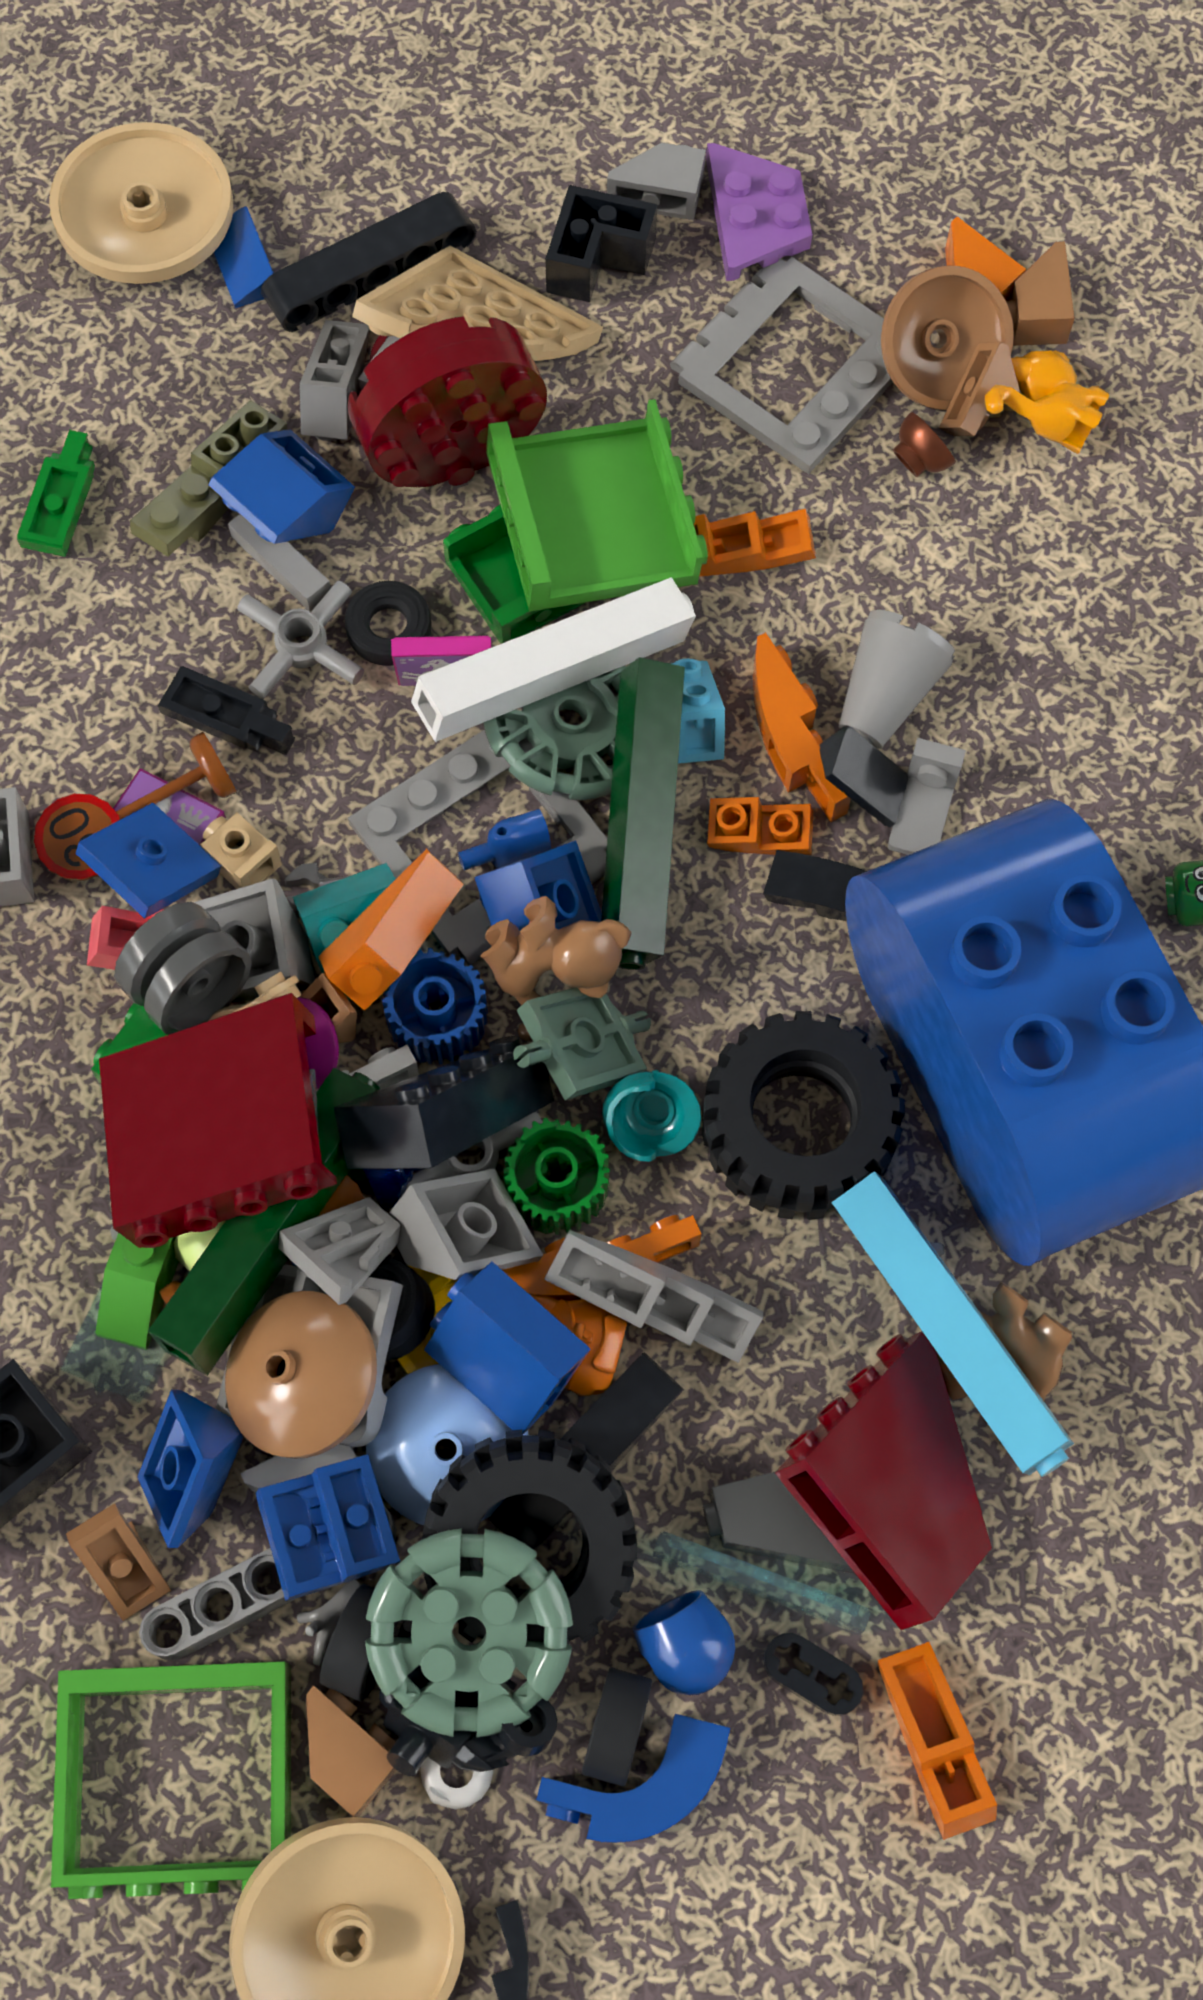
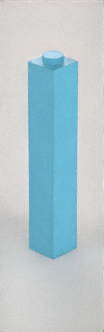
(954, 1326)

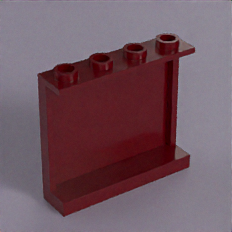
(212, 1123)

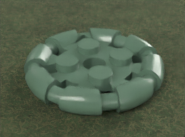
(560, 743)
(461, 1666)

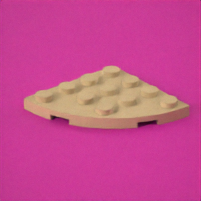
(459, 286)

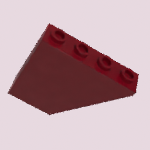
(893, 1483)

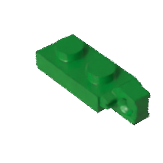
(58, 497)

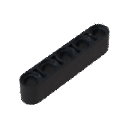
(365, 260)

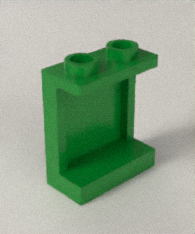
(488, 572)

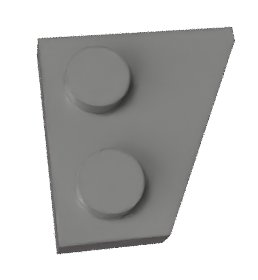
(341, 1246)

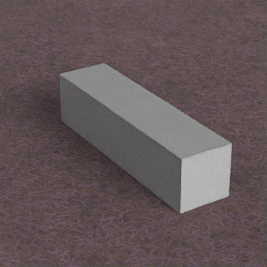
(283, 563)

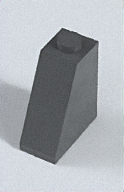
(767, 1521)

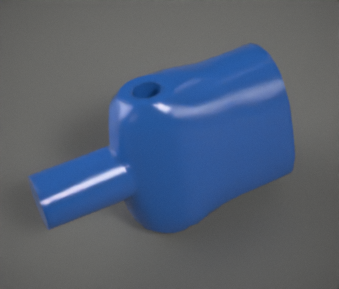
(510, 841)

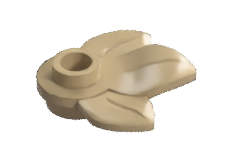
(267, 990)

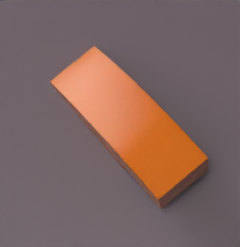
(938, 1741)

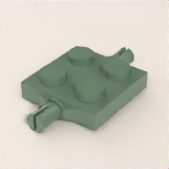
(581, 1040)

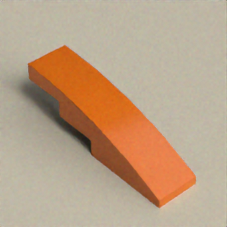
(754, 544)

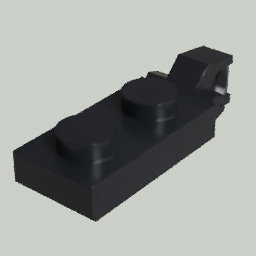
(224, 712)

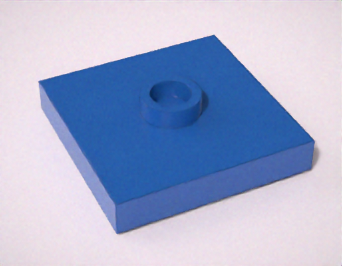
(148, 860)

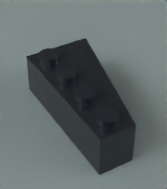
(442, 1109)

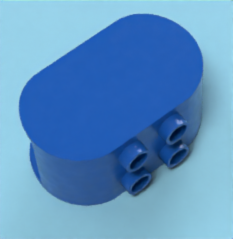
(1035, 1026)

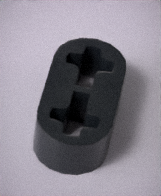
(806, 1686)

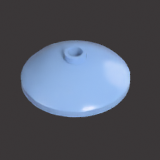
(417, 1415)

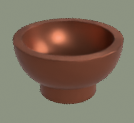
(921, 447)

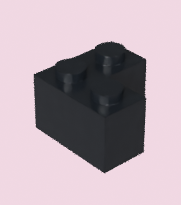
(594, 233)

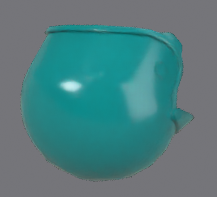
(651, 1115)

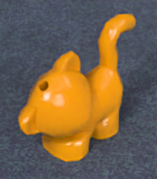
(1051, 398)

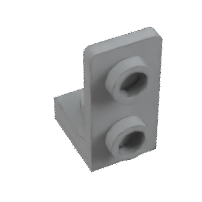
(927, 796)

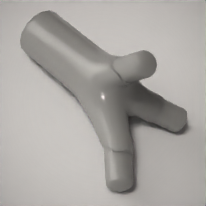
(325, 1619)

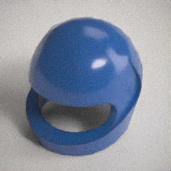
(686, 1643)

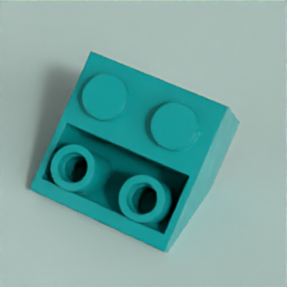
(333, 907)

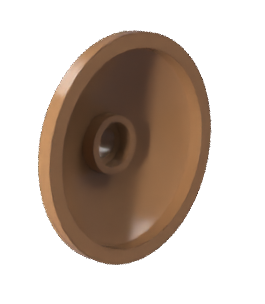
(962, 310)
(324, 1380)

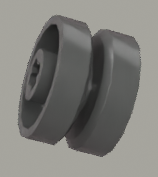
(182, 967)

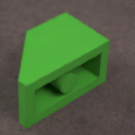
(131, 1291)

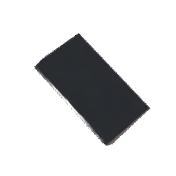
(864, 774)

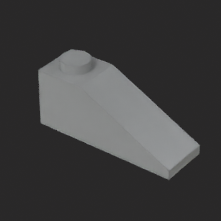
(330, 378)

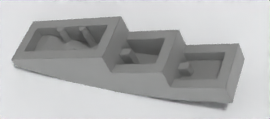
(653, 1295)

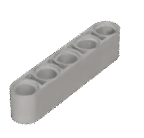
(192, 1604)

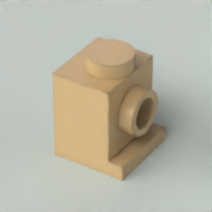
(244, 865)

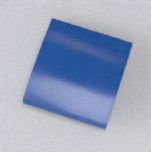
(327, 1527)

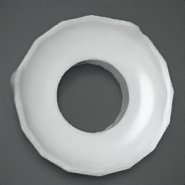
(453, 1797)

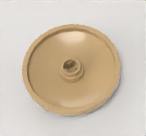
(141, 202)
(348, 1917)

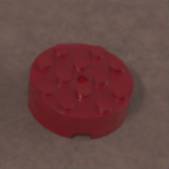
(435, 395)

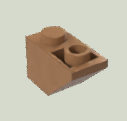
(342, 1754)

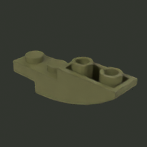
(189, 503)

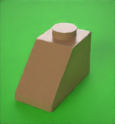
(1043, 301)

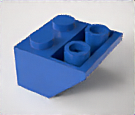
(283, 488)

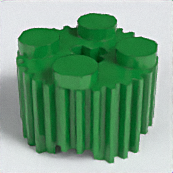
(561, 1204)

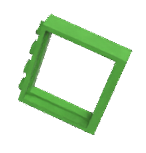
(147, 1879)

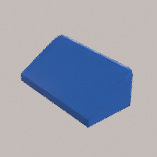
(243, 260)

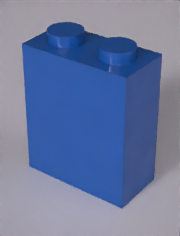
(504, 1346)

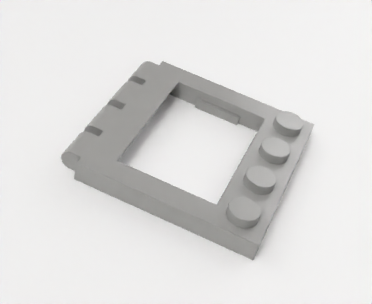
(836, 404)
(437, 788)

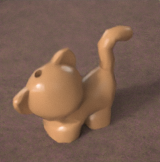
(578, 954)
(1032, 1345)

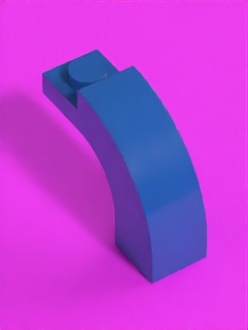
(674, 1790)

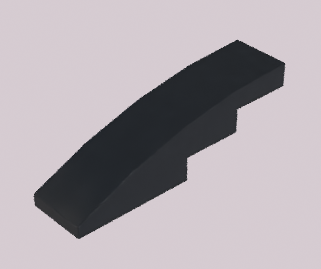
(607, 1430)

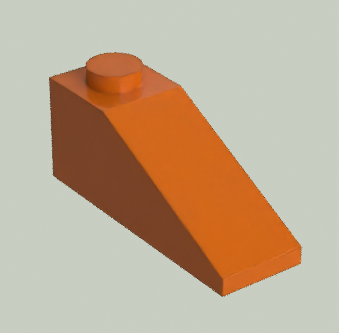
(390, 930)

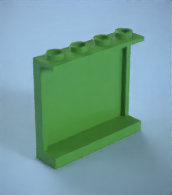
(595, 510)

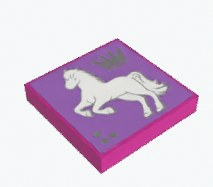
(424, 654)

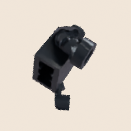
(465, 1748)

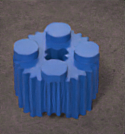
(440, 1032)

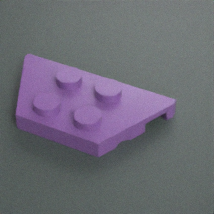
(756, 209)

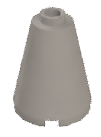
(892, 674)

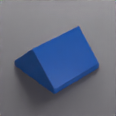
(187, 1465)

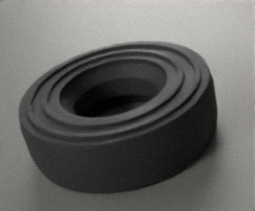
(378, 597)

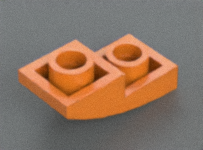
(756, 828)

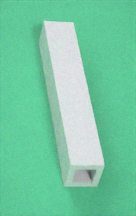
(552, 659)

